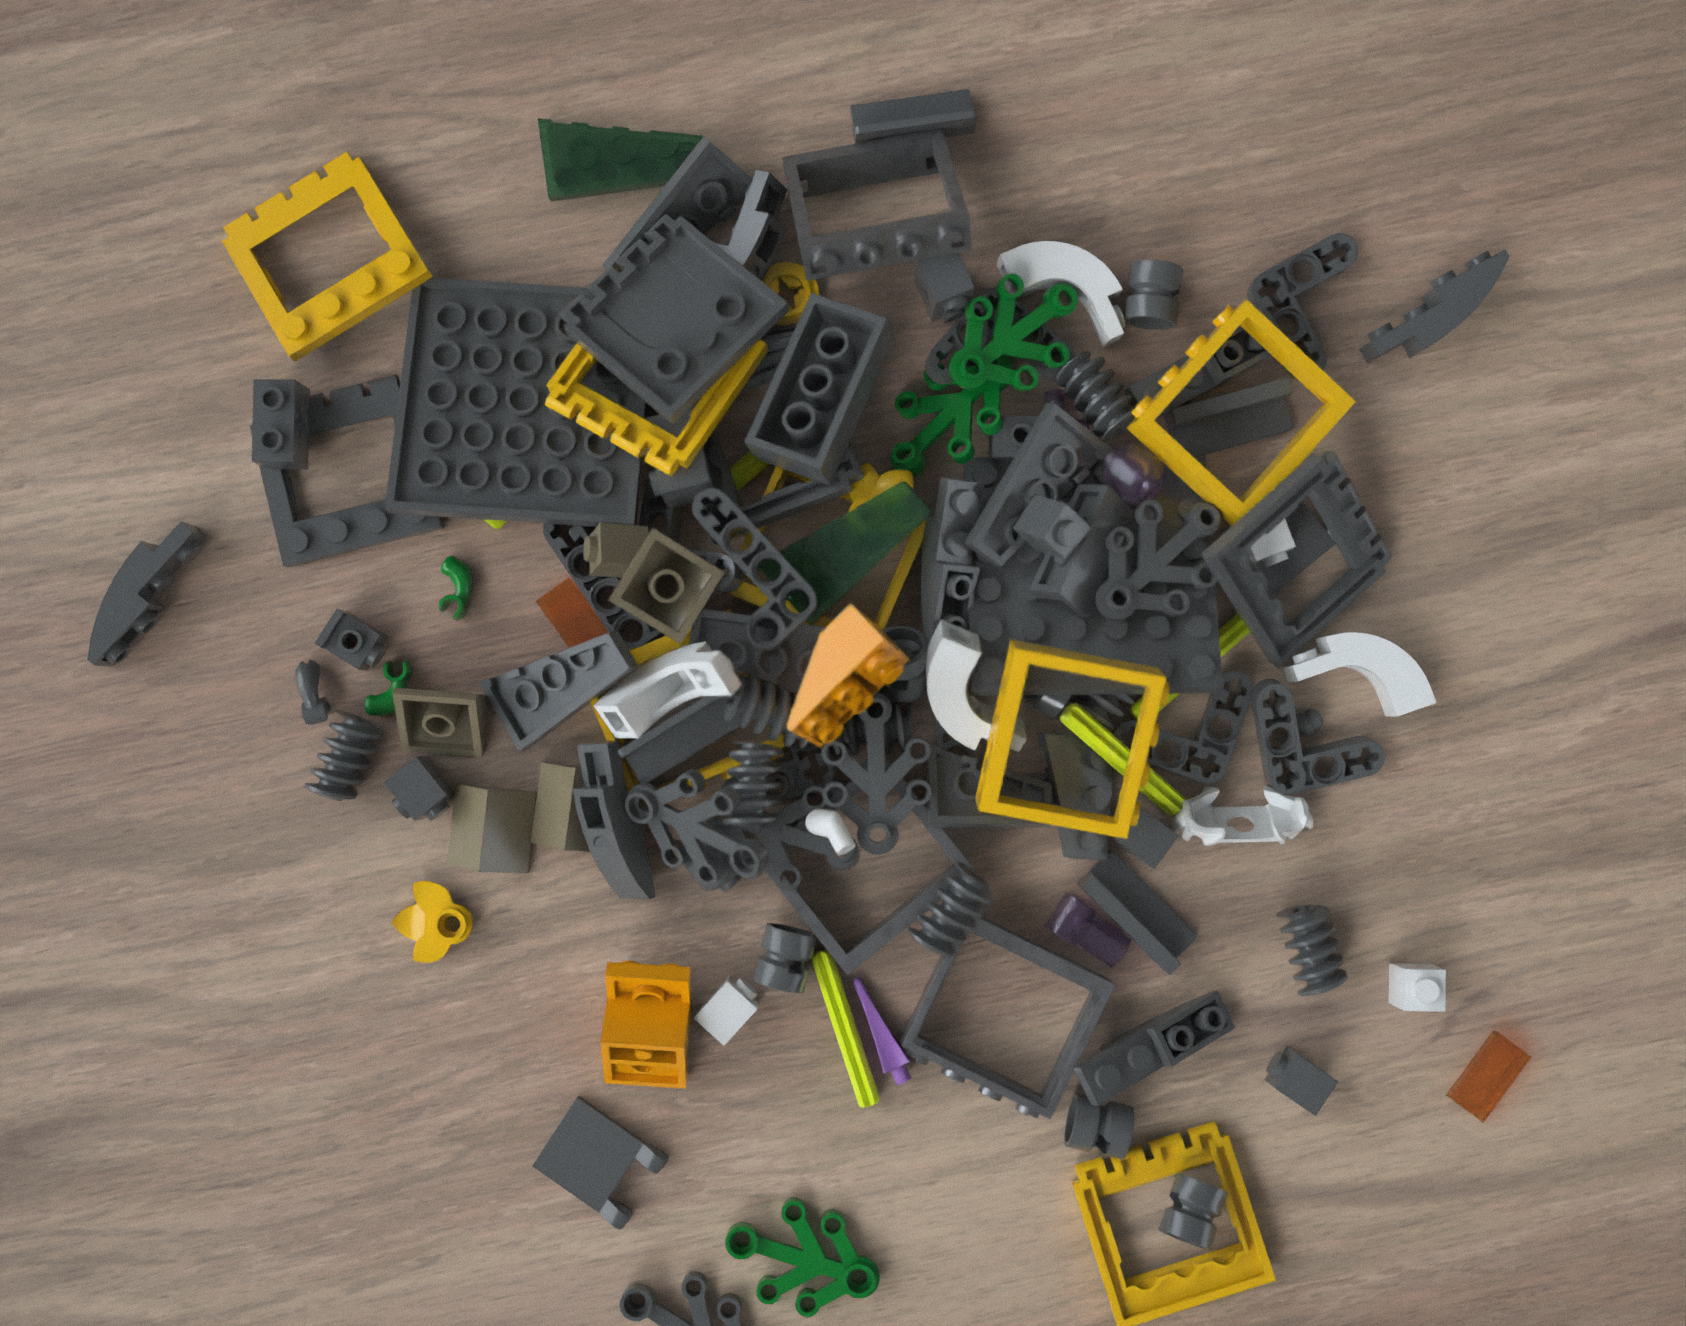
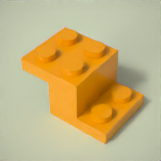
(646, 1024)

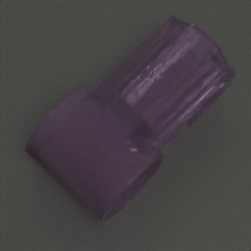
(1080, 926)

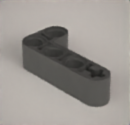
(749, 562)
(594, 586)

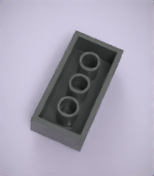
(820, 388)

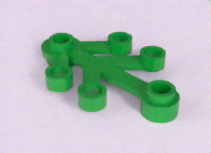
(1008, 338)
(952, 408)
(809, 1260)

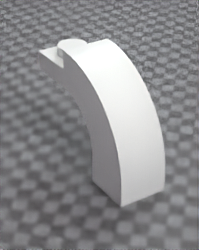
(1054, 262)
(948, 666)
(1388, 667)
(664, 684)

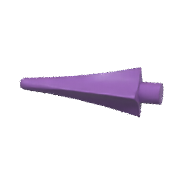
(889, 1049)

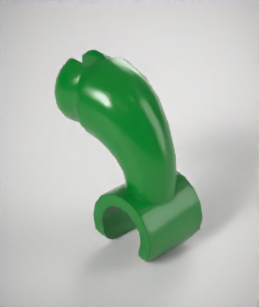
(462, 579)
(384, 703)

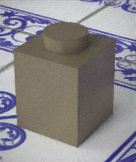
(613, 548)

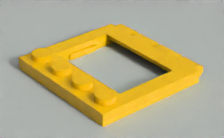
(351, 297)
(635, 432)
(1190, 1280)

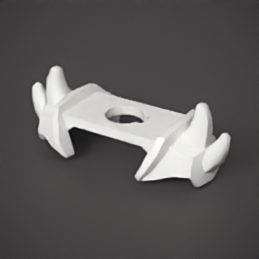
(1272, 823)

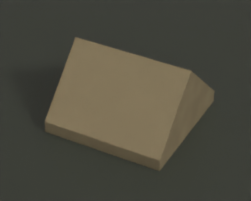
(666, 585)
(441, 721)
(555, 813)
(491, 829)

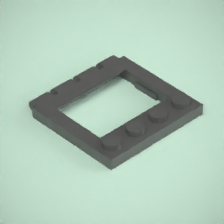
(788, 499)
(1348, 524)
(352, 527)

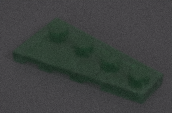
(606, 160)
(850, 547)

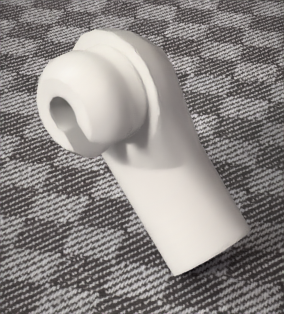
(830, 825)

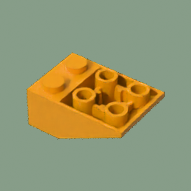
(843, 675)

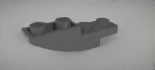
(757, 232)
(1443, 308)
(1231, 359)
(946, 566)
(130, 602)
(611, 835)
(1153, 1045)

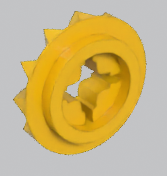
(792, 277)

